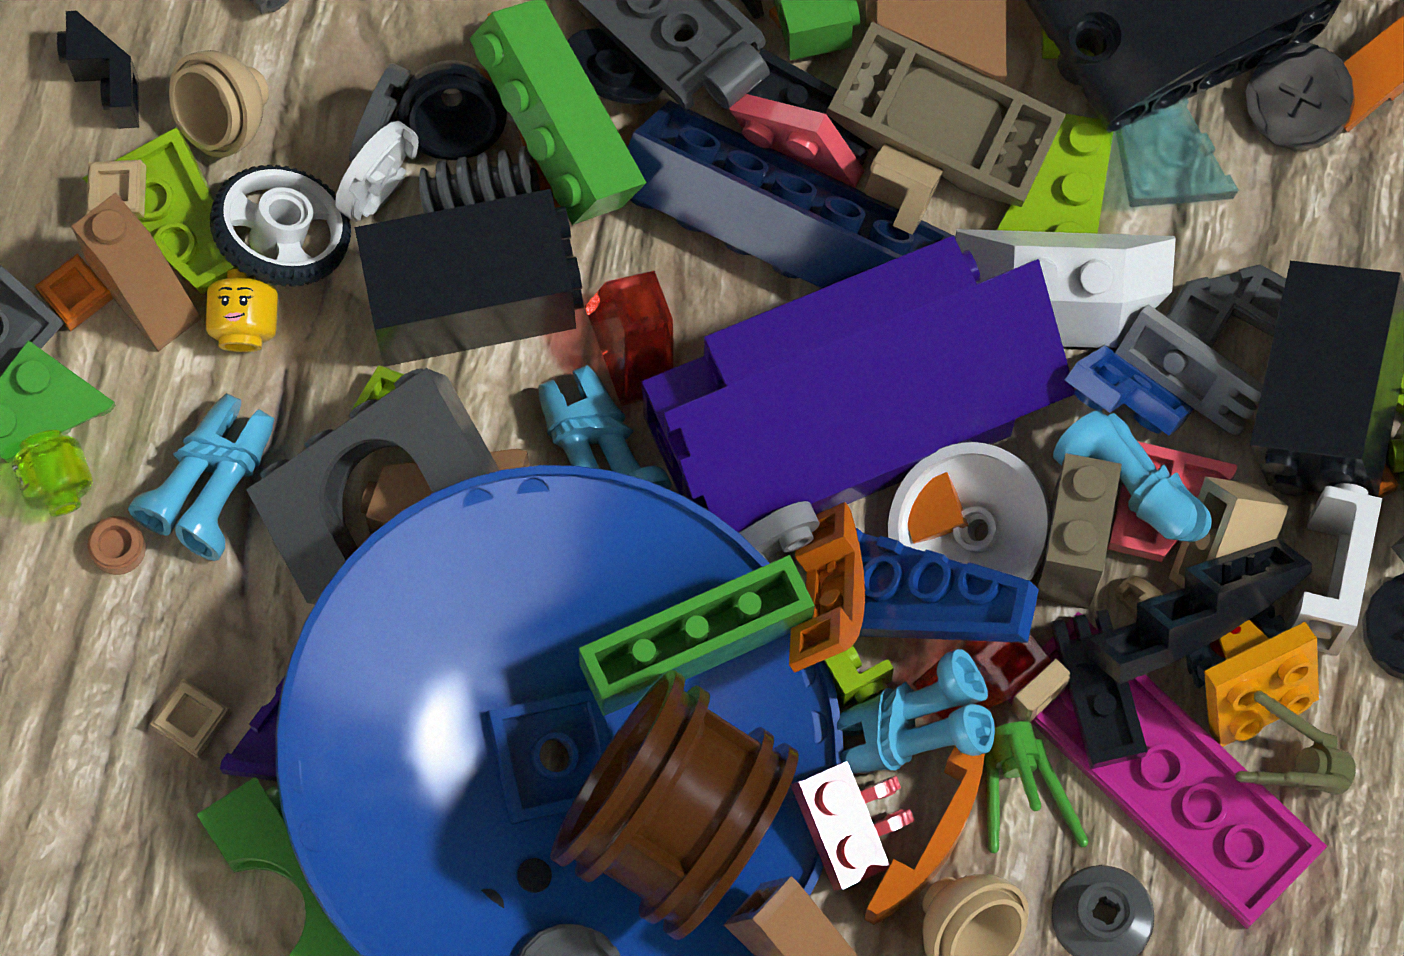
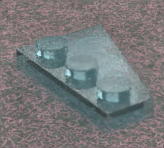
(1170, 160)

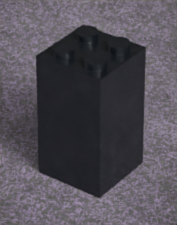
(470, 276)
(1331, 379)

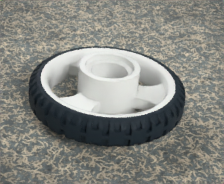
(278, 225)

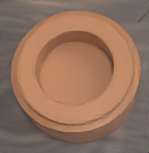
(116, 545)

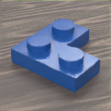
(1110, 381)

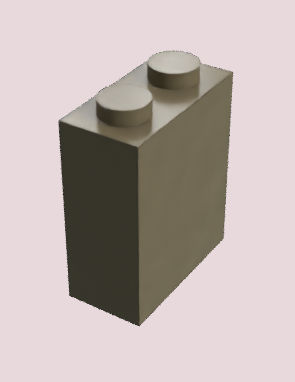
(1078, 530)

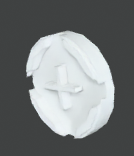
(376, 171)

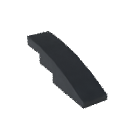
(1211, 604)

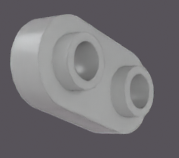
(783, 529)

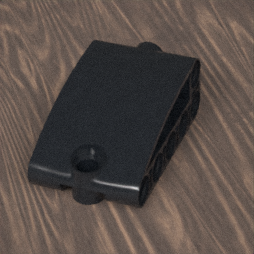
(1168, 48)

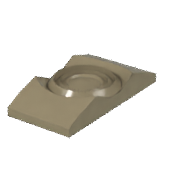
(945, 115)

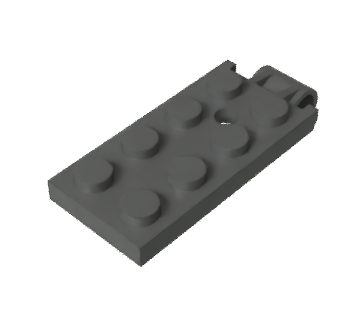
(715, 57)

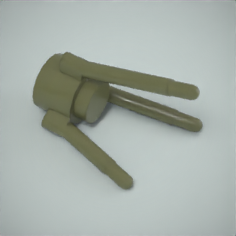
(1316, 767)

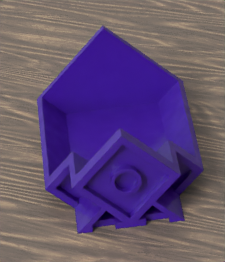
(857, 384)

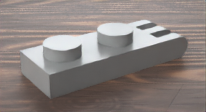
(1191, 370)

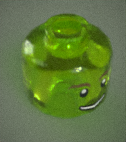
(52, 472)

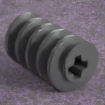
(480, 185)

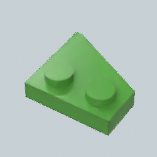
(41, 397)

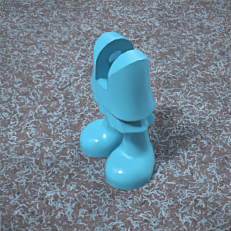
(593, 422)
(205, 452)
(1154, 493)
(891, 717)

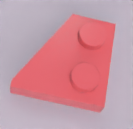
(798, 134)

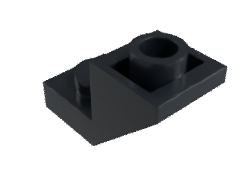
(97, 58)

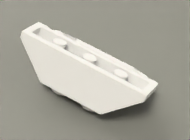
(1091, 278)

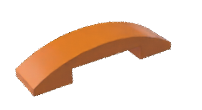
(836, 588)
(904, 883)

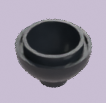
(457, 122)

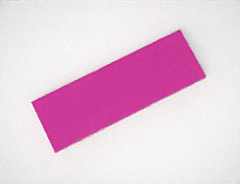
(1187, 800)

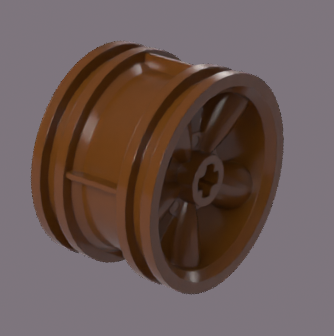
(676, 805)

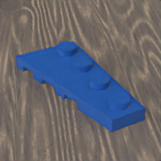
(939, 598)

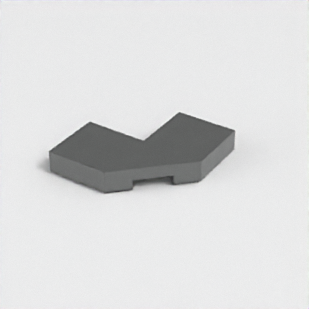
(1249, 294)

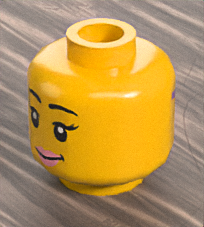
(241, 312)

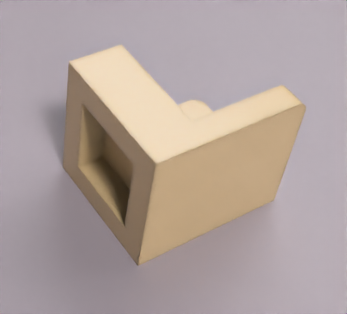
(903, 184)

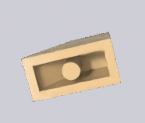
(1240, 518)

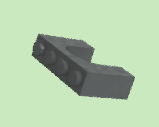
(305, 494)

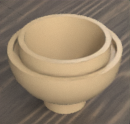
(217, 101)
(974, 917)

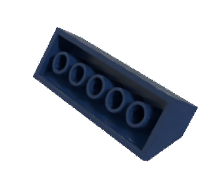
(765, 201)

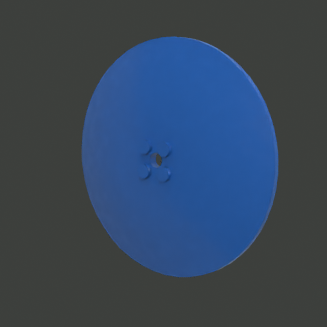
(449, 667)

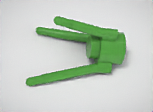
(1017, 755)

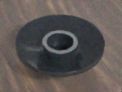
(611, 70)

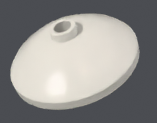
(992, 490)

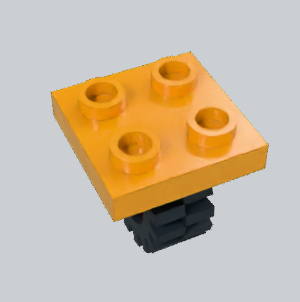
(1254, 659)

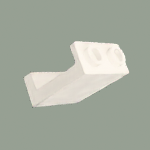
(1353, 519)

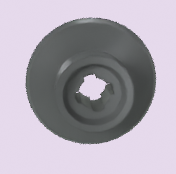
(1090, 936)

